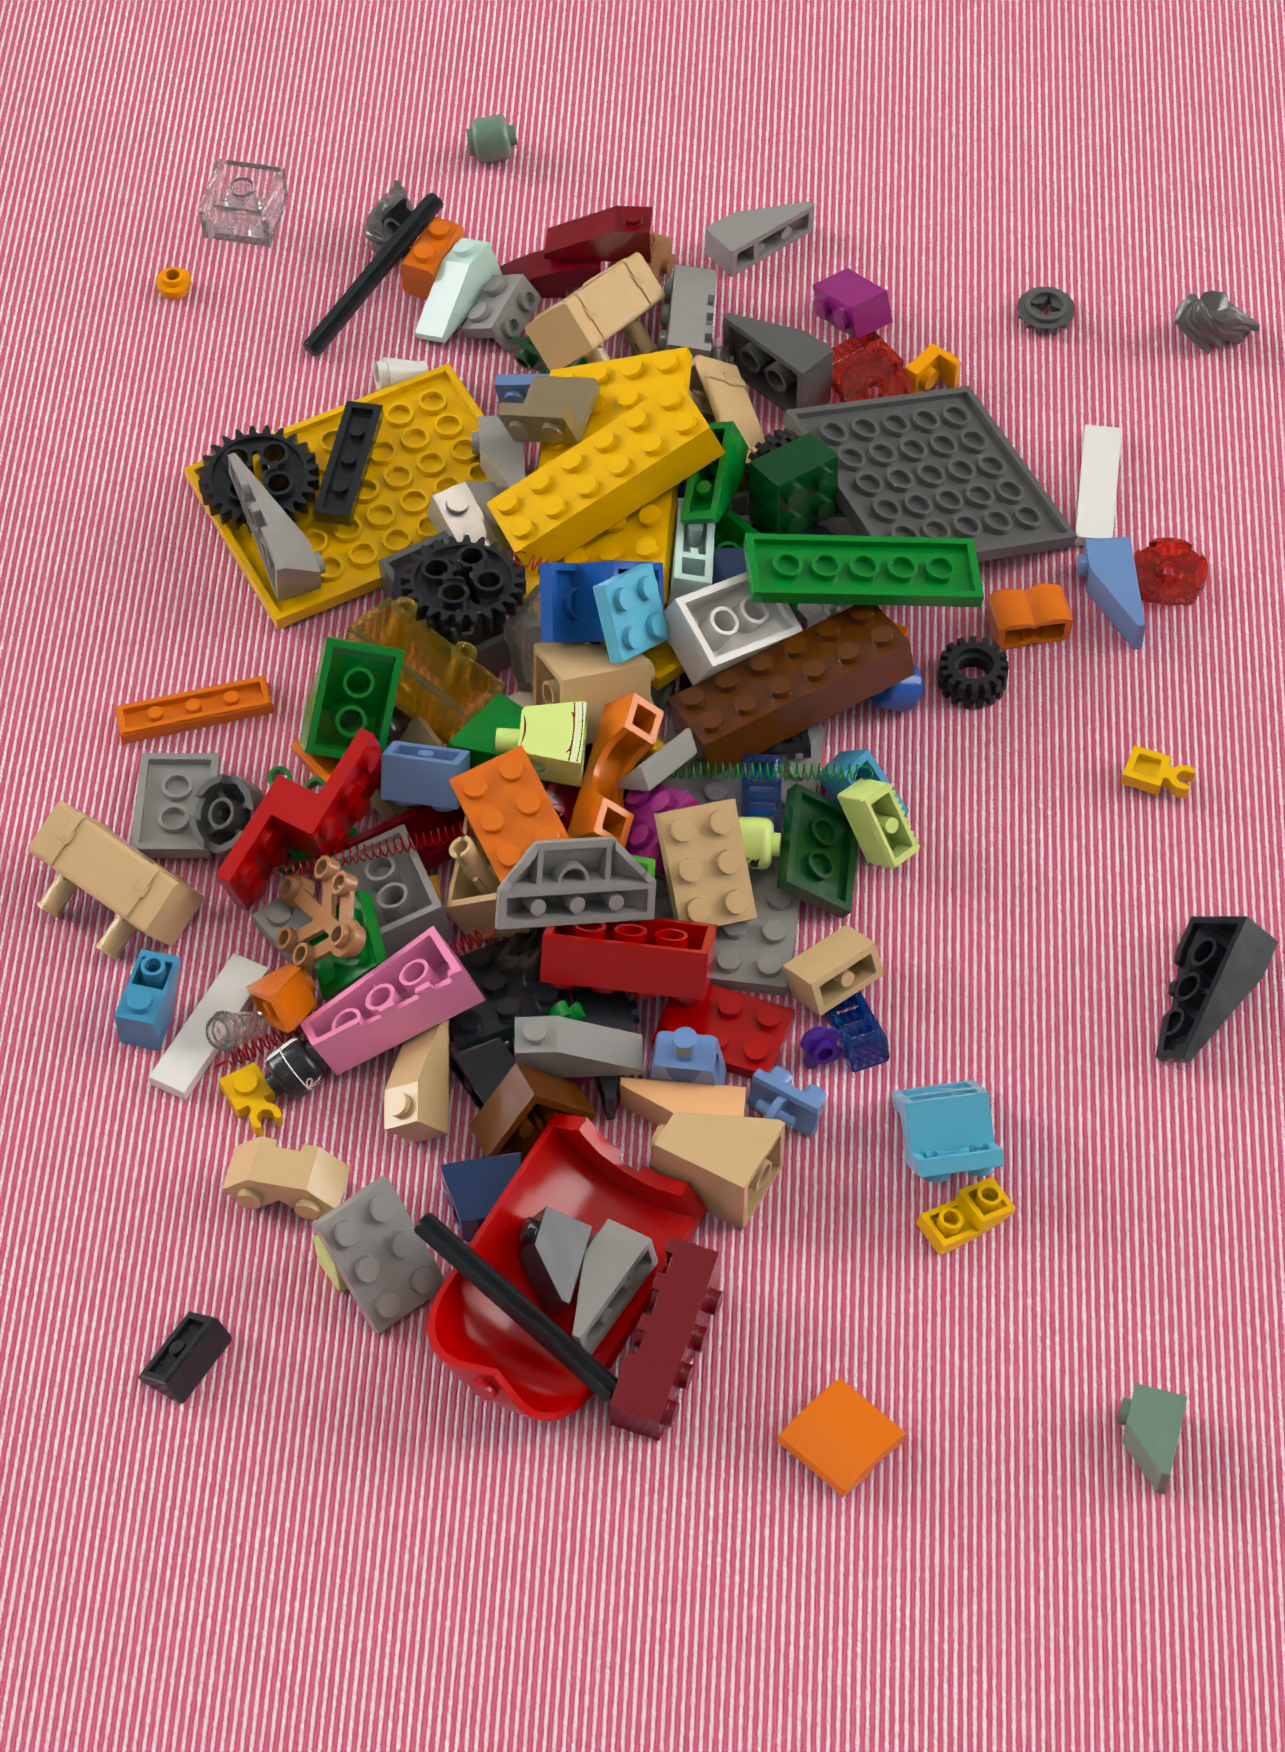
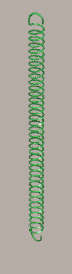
(767, 772)

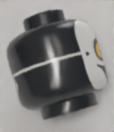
(295, 1068)

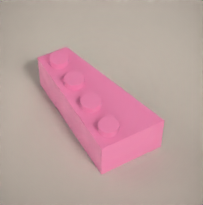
(392, 1003)

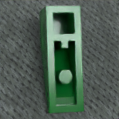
(714, 485)

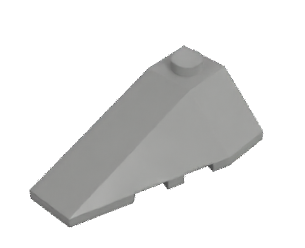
(281, 544)

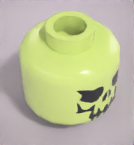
(760, 841)

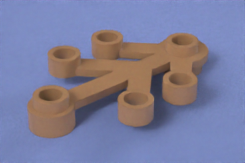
(345, 934)

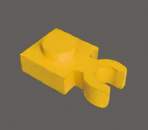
(1152, 771)
(251, 1095)

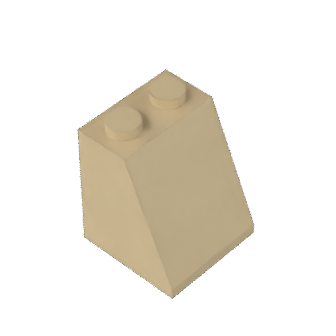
(585, 674)
(722, 1158)

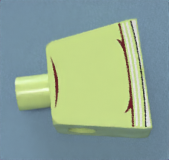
(552, 739)

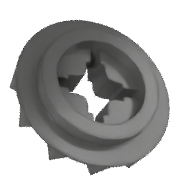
(1035, 300)

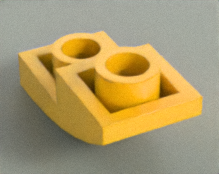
(966, 1217)

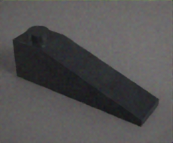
(1217, 969)

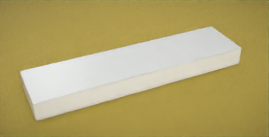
(1098, 483)
(190, 1050)

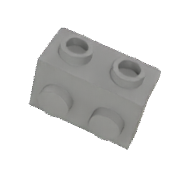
(502, 309)

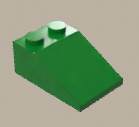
(349, 692)

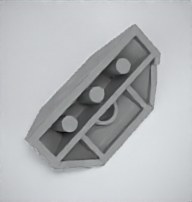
(574, 885)

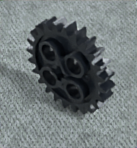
(292, 474)
(482, 592)

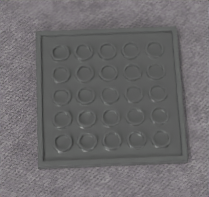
(934, 471)

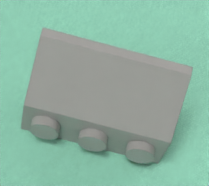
(464, 512)

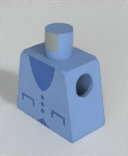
(687, 1058)

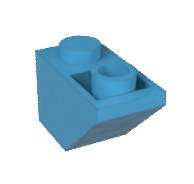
(148, 1000)

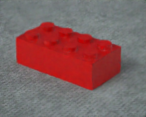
(632, 957)

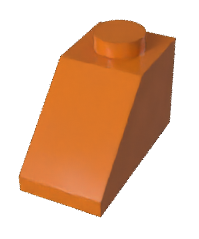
(284, 996)

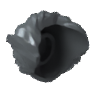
(388, 217)
(1212, 320)

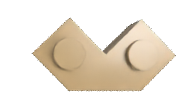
(304, 1179)

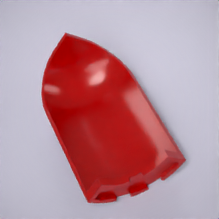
(582, 1177)

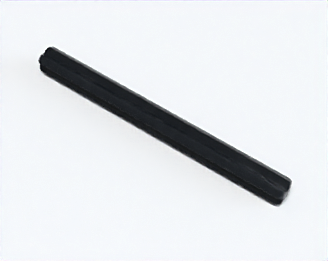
(373, 274)
(516, 1306)

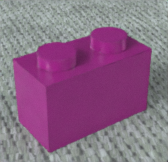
(852, 303)

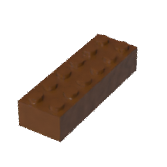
(792, 685)

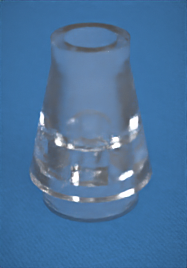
(233, 1028)

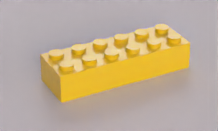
(606, 477)

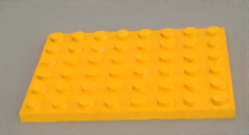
(417, 453)

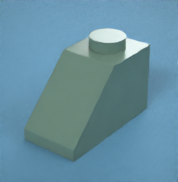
(1152, 1431)

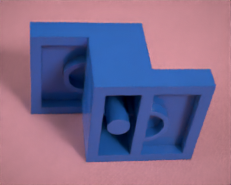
(569, 601)

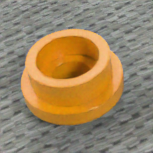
(173, 283)

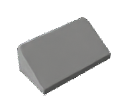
(661, 763)

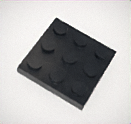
(505, 997)

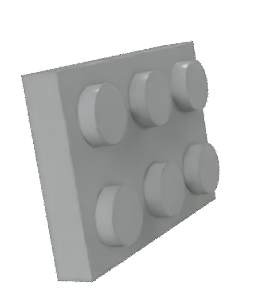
(167, 800)
(379, 1254)

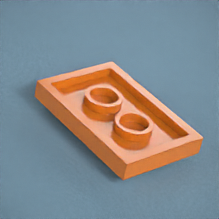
(507, 808)

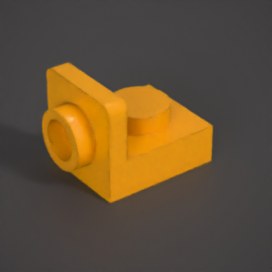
(931, 366)

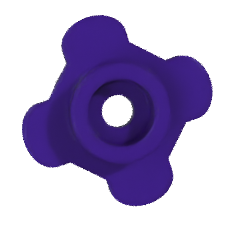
(820, 1046)

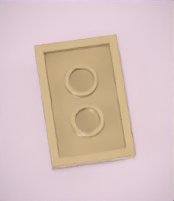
(706, 863)

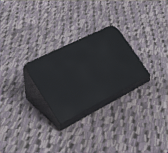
(186, 1356)

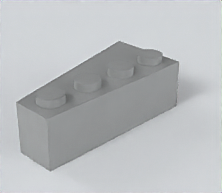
(689, 310)

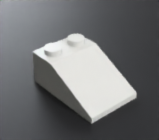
(723, 627)

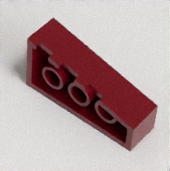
(667, 1340)

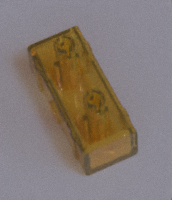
(436, 676)

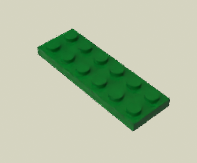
(862, 570)

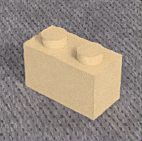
(833, 970)

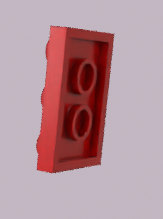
(746, 1027)

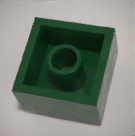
(793, 486)

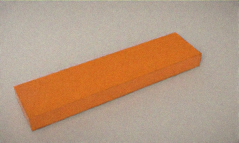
(193, 709)

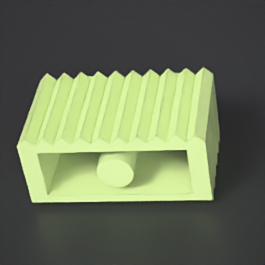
(878, 822)

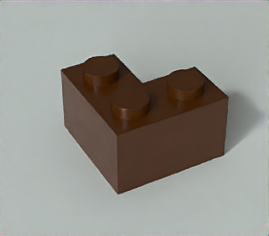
(523, 1108)

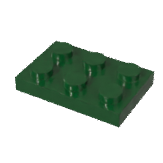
(817, 852)

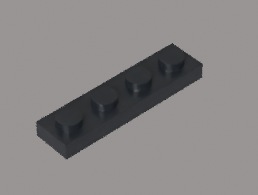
(348, 463)

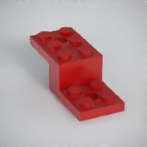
(302, 820)

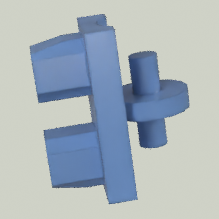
(780, 1100)

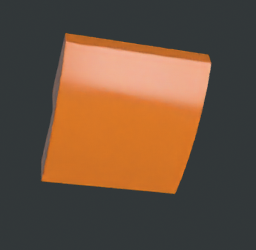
(841, 1437)

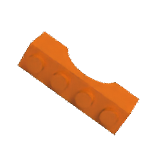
(623, 737)

